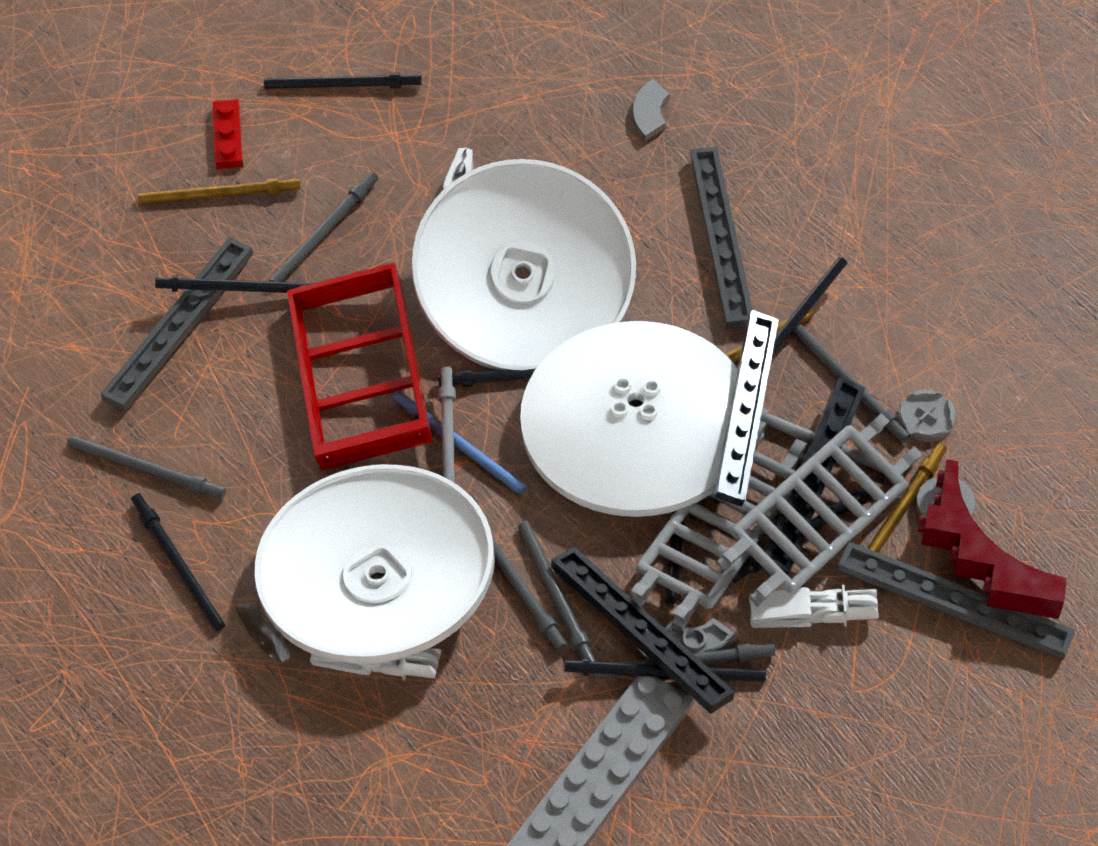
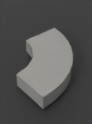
(648, 109)
(704, 638)

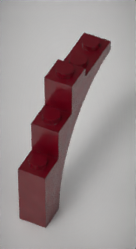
(1006, 580)

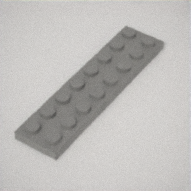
(606, 766)

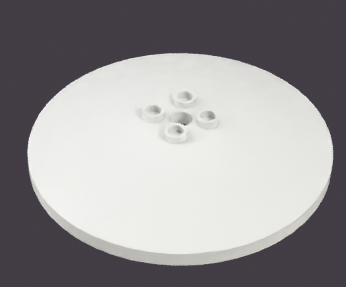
(513, 219)
(622, 455)
(364, 522)

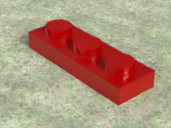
(227, 134)

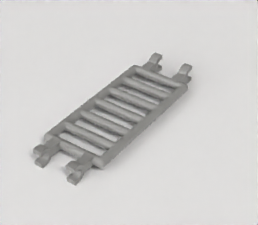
(673, 526)
(845, 533)

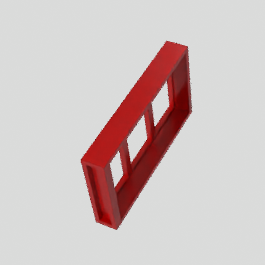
(374, 442)

